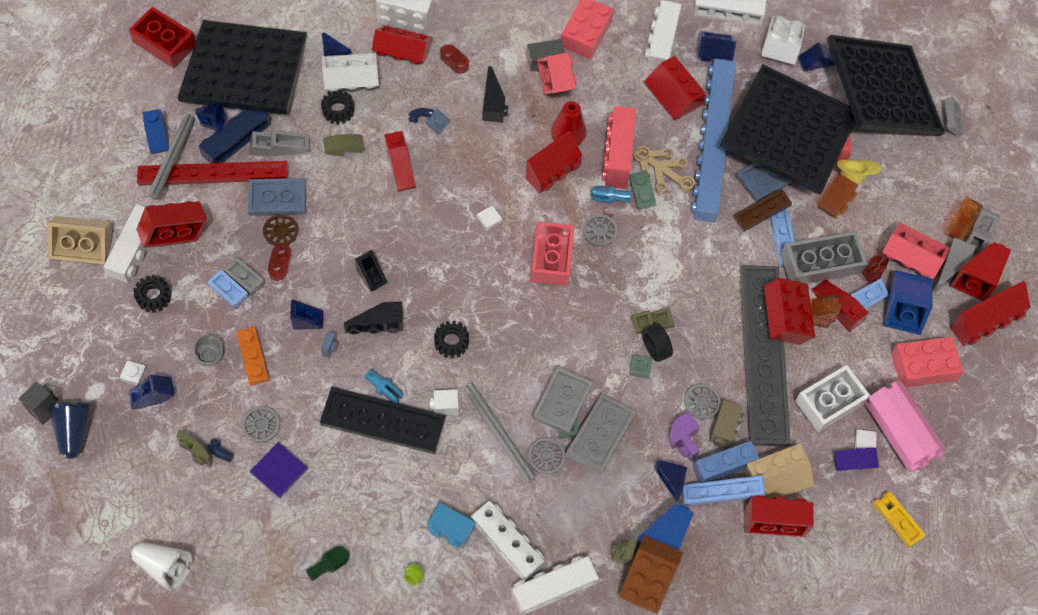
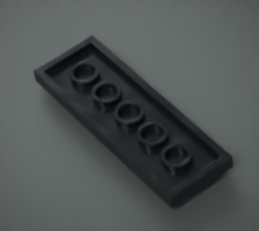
(382, 420)

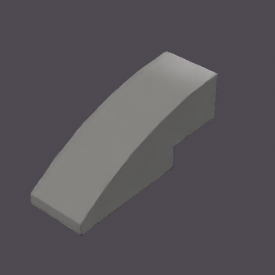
(278, 143)

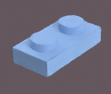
(227, 288)
(871, 293)

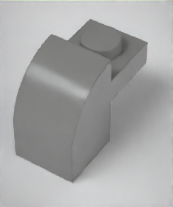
(981, 229)

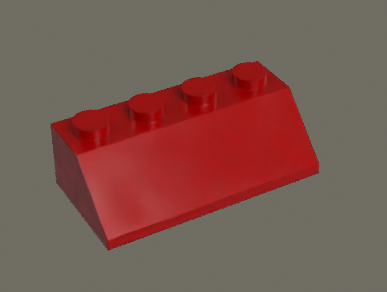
(992, 314)

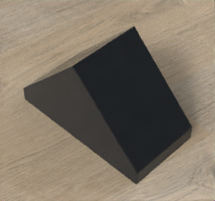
(370, 270)

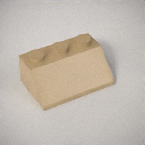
(79, 239)
(783, 472)

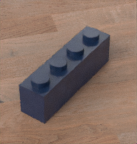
(233, 135)

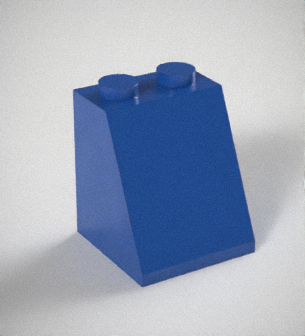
(908, 302)
(670, 527)

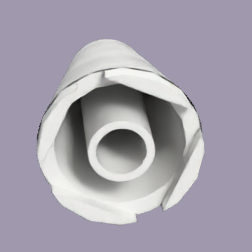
(163, 563)

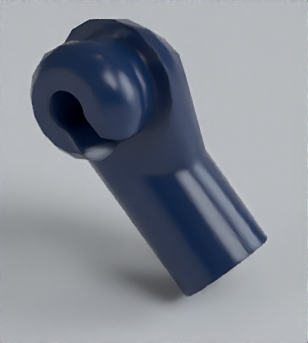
(424, 112)
(218, 452)

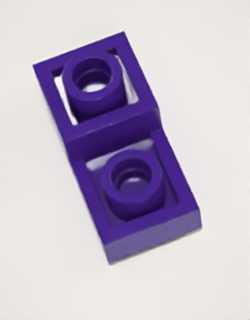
(856, 459)

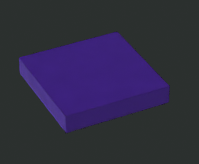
(278, 470)

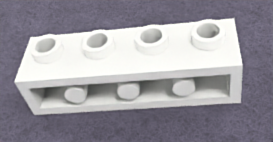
(507, 541)

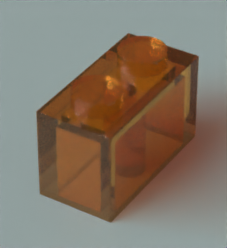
(837, 196)
(963, 219)

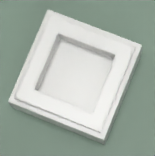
(489, 218)
(865, 439)

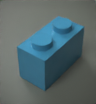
(450, 526)

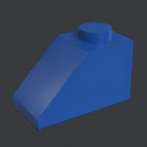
(155, 131)

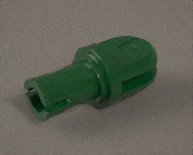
(329, 562)

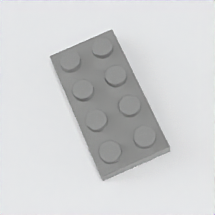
(601, 434)

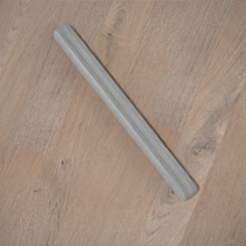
(171, 157)
(499, 433)

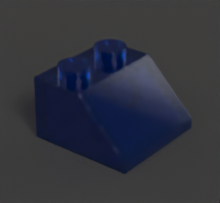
(716, 46)

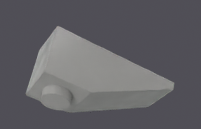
(958, 255)

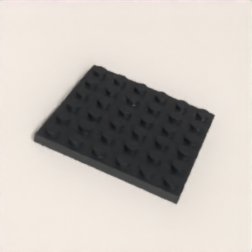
(243, 67)
(885, 86)
(790, 129)

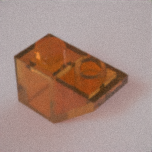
(825, 310)

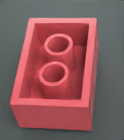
(587, 28)
(556, 73)
(916, 250)
(552, 253)
(927, 362)

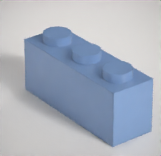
(725, 463)

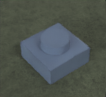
(437, 121)
(329, 345)

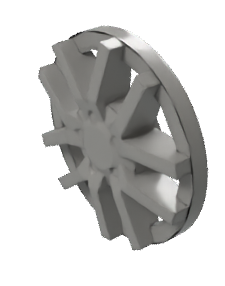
(600, 230)
(702, 401)
(261, 424)
(546, 456)

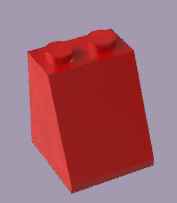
(983, 272)

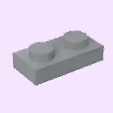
(954, 116)
(244, 276)

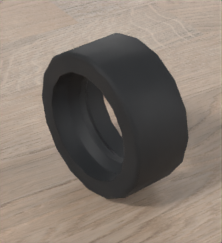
(657, 342)

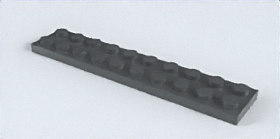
(764, 363)

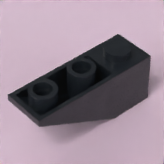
(381, 318)

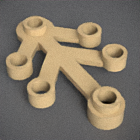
(662, 167)

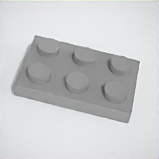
(562, 400)

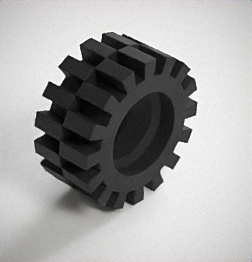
(335, 98)
(156, 303)
(451, 350)

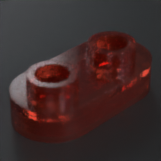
(455, 60)
(279, 260)
(875, 268)

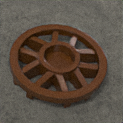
(280, 230)

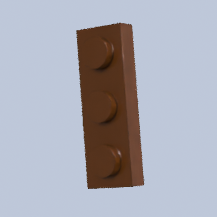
(762, 210)

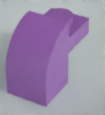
(680, 434)

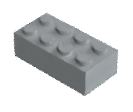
(824, 258)

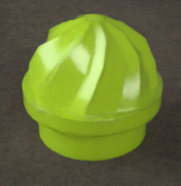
(414, 574)

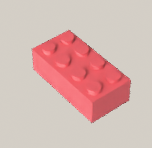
(619, 147)

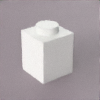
(445, 402)

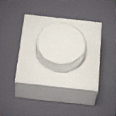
(133, 373)

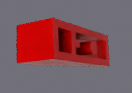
(399, 160)
(851, 312)

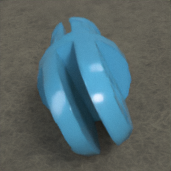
(609, 194)
(383, 386)

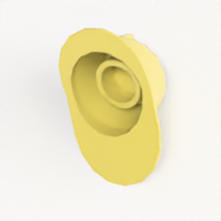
(858, 169)

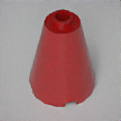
(570, 119)

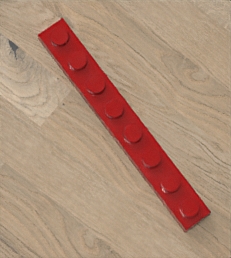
(215, 172)

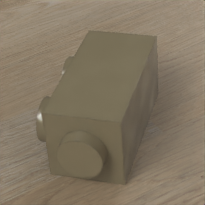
(725, 424)

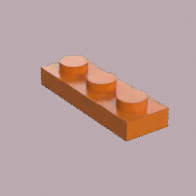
(252, 356)

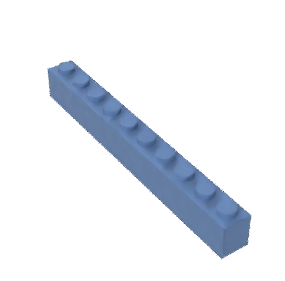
(713, 156)

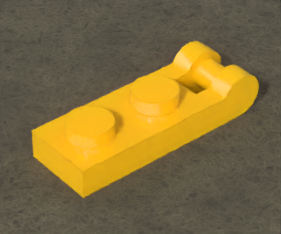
(899, 519)

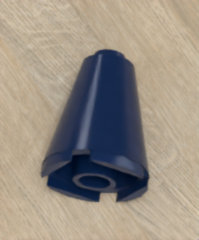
(70, 427)

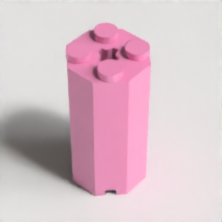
(905, 426)

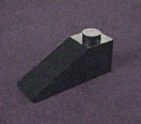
(494, 99)

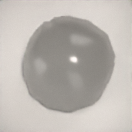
(207, 350)

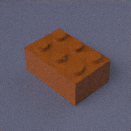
(651, 574)

